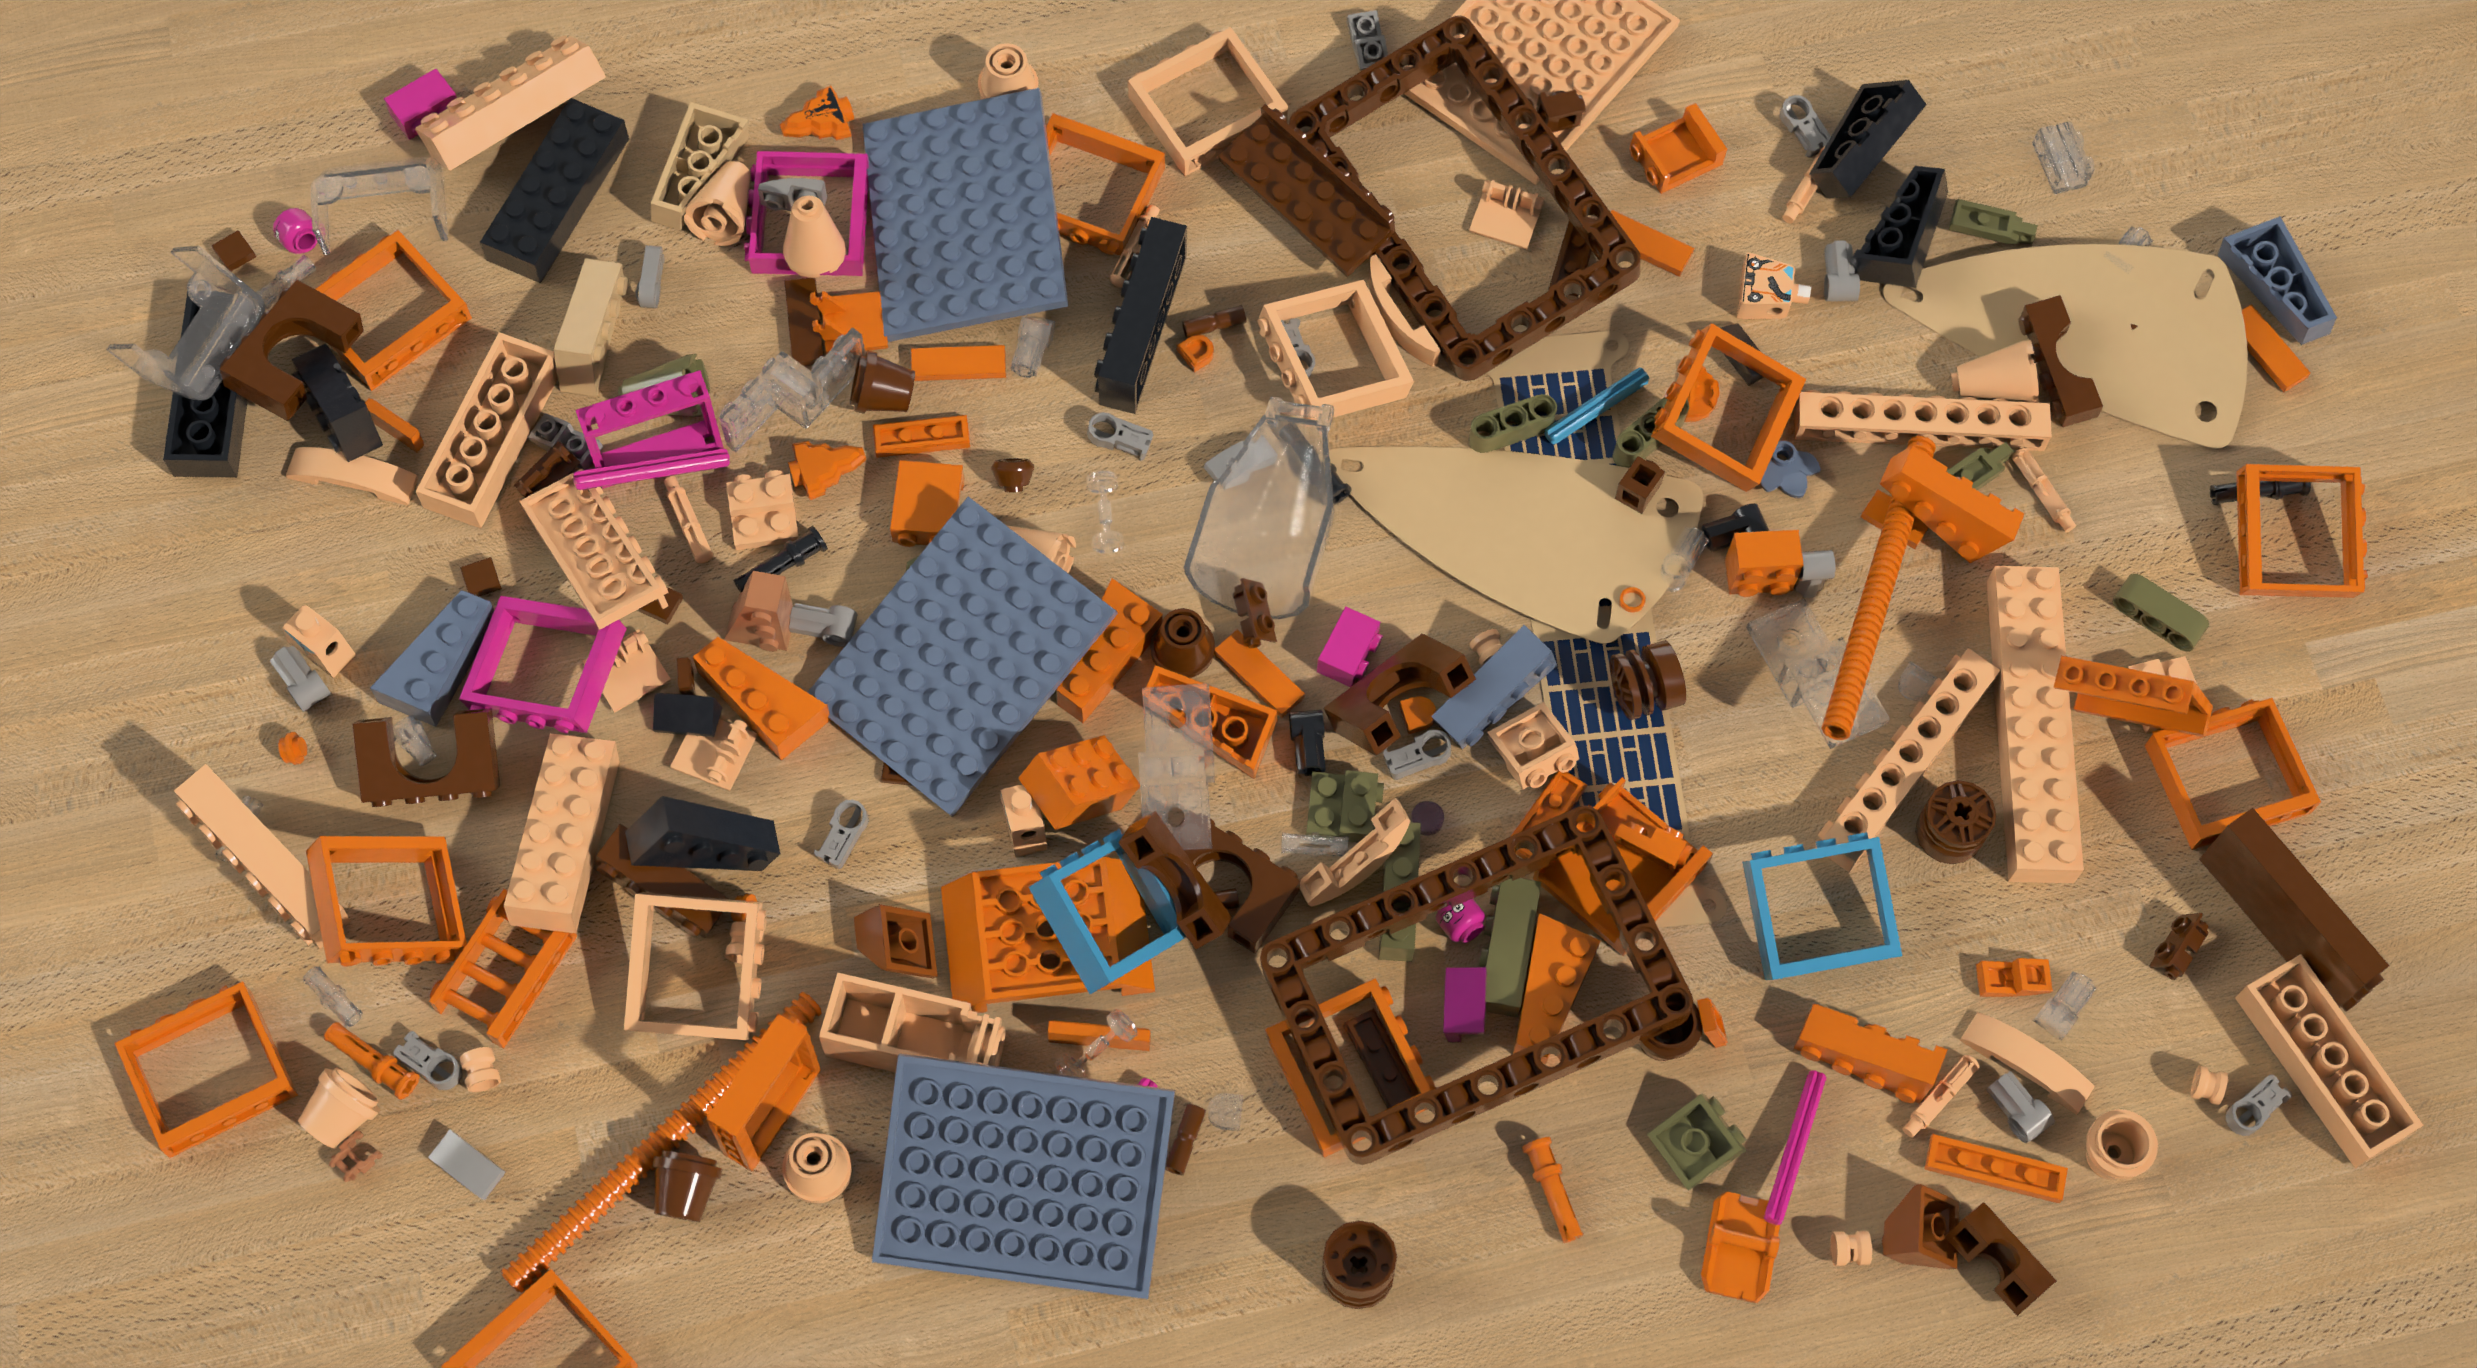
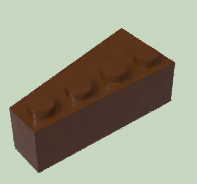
(615, 864)

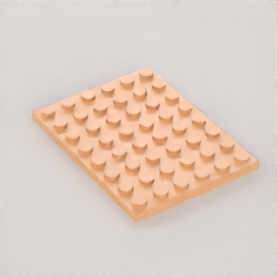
(1547, 50)

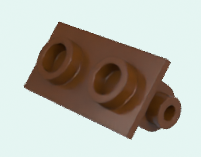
(549, 469)
(1252, 600)
(2186, 932)

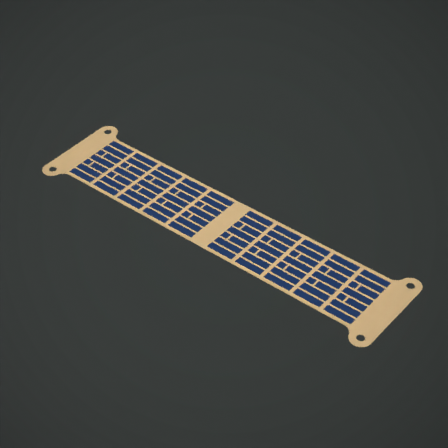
(1580, 687)

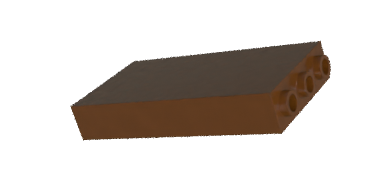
(2293, 908)

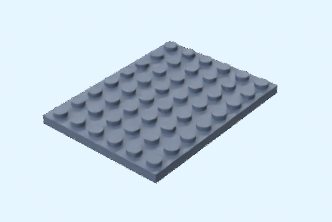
(964, 215)
(961, 655)
(1023, 1176)

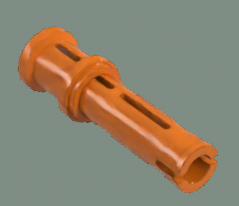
(382, 1068)
(1548, 1174)

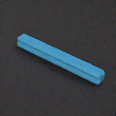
(1596, 406)

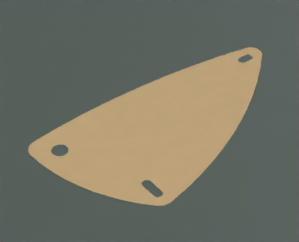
(2146, 375)
(1527, 527)

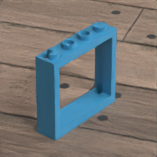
(1762, 920)
(1073, 931)

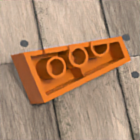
(1950, 505)
(1111, 653)
(763, 699)
(1238, 725)
(1553, 979)
(1870, 1053)

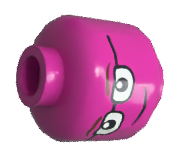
(295, 231)
(1462, 921)

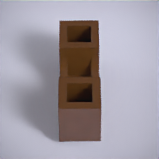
(2020, 1273)

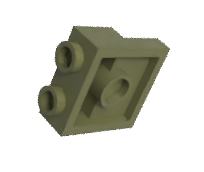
(1343, 804)
(1698, 1140)

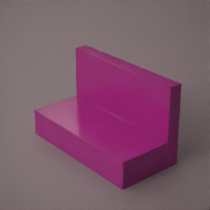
(1464, 1002)

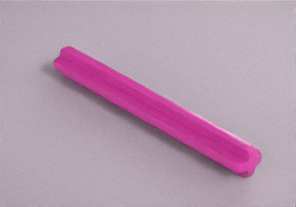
(651, 469)
(1795, 1147)

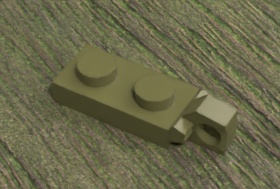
(1991, 223)
(1982, 465)

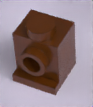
(1561, 109)
(1639, 484)

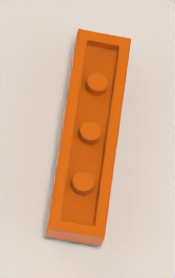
(1996, 1168)

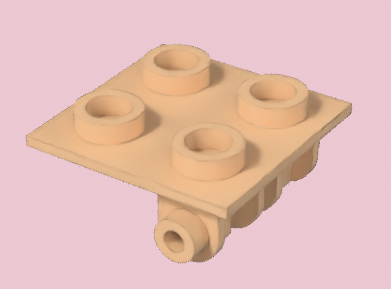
(1507, 214)
(634, 672)
(717, 757)

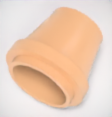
(1006, 72)
(338, 1107)
(2126, 1134)
(819, 1181)

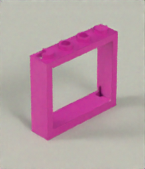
(807, 164)
(647, 405)
(553, 616)

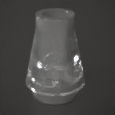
(413, 739)

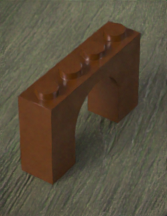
(297, 312)
(1421, 663)
(385, 779)
(1270, 892)

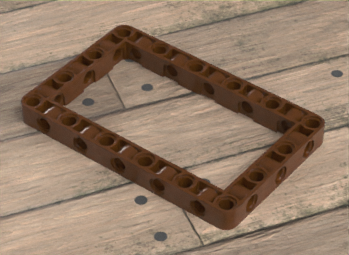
(1542, 151)
(1513, 1074)

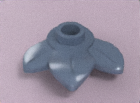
(1789, 473)

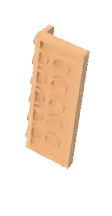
(594, 550)

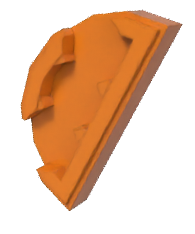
(1702, 396)

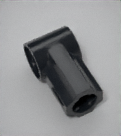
(1745, 519)
(1308, 736)

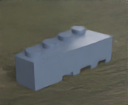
(2280, 278)
(436, 661)
(1498, 686)

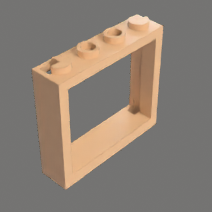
(1206, 150)
(1367, 315)
(639, 966)

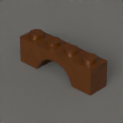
(2072, 396)
(1197, 906)

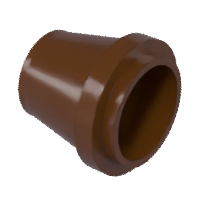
(881, 385)
(1183, 655)
(1681, 1038)
(683, 1184)

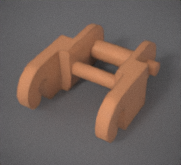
(346, 1150)

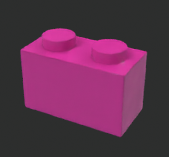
(419, 99)
(1349, 647)

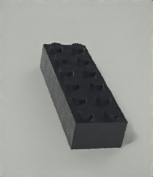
(555, 190)
(1142, 315)
(205, 434)

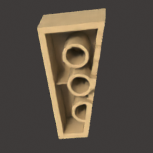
(699, 151)
(589, 327)

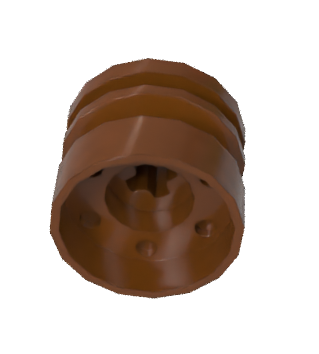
(1647, 680)
(1949, 836)
(1359, 1245)

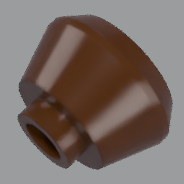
(1013, 473)

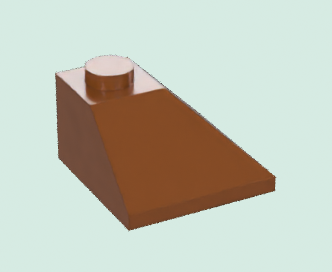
(897, 940)
(1918, 1228)

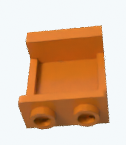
(1679, 150)
(924, 500)

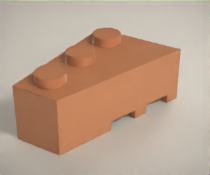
(762, 613)

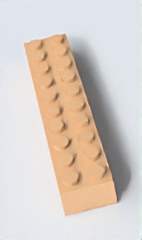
(2034, 726)

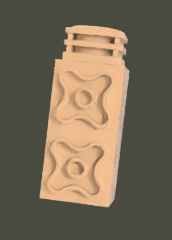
(878, 1021)

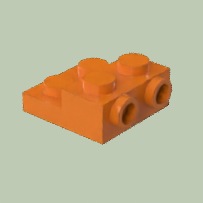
(1664, 847)

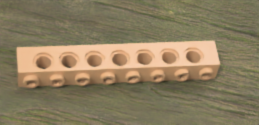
(1877, 428)
(1968, 670)

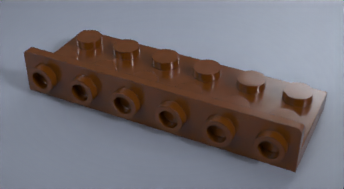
(1309, 191)

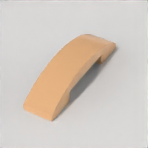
(1417, 342)
(362, 473)
(1359, 862)
(2030, 1059)

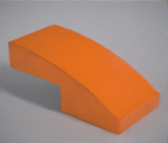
(2014, 978)

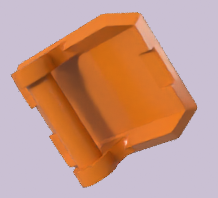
(1739, 1248)

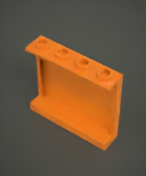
(2135, 696)
(1569, 877)

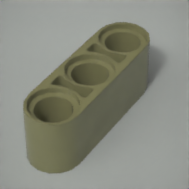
(1520, 412)
(1639, 439)
(2160, 612)

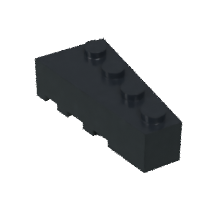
(1865, 135)
(1902, 238)
(337, 403)
(701, 837)

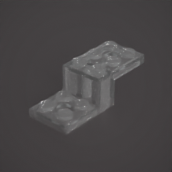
(791, 389)
(1811, 667)
(1178, 761)

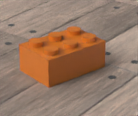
(1079, 782)

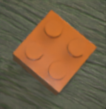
(1763, 562)

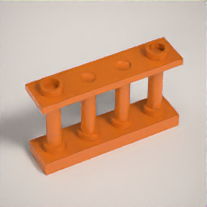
(518, 996)

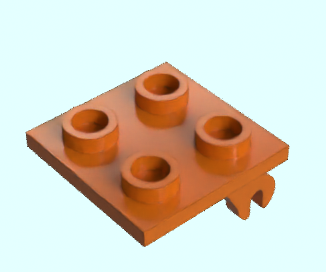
(843, 312)

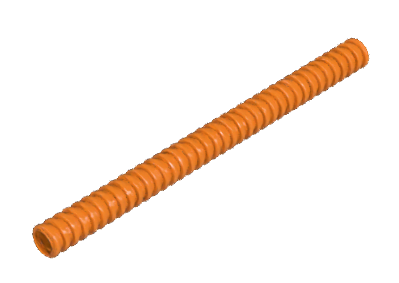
(1871, 613)
(639, 1162)

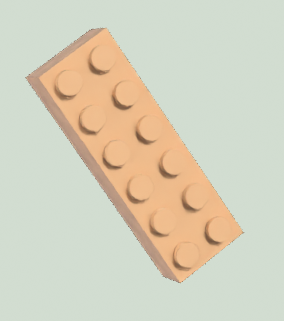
(509, 101)
(489, 431)
(562, 833)
(253, 848)
(2328, 1061)

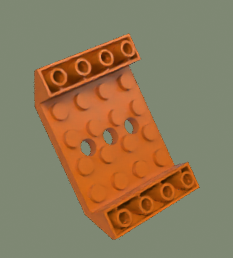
(996, 939)

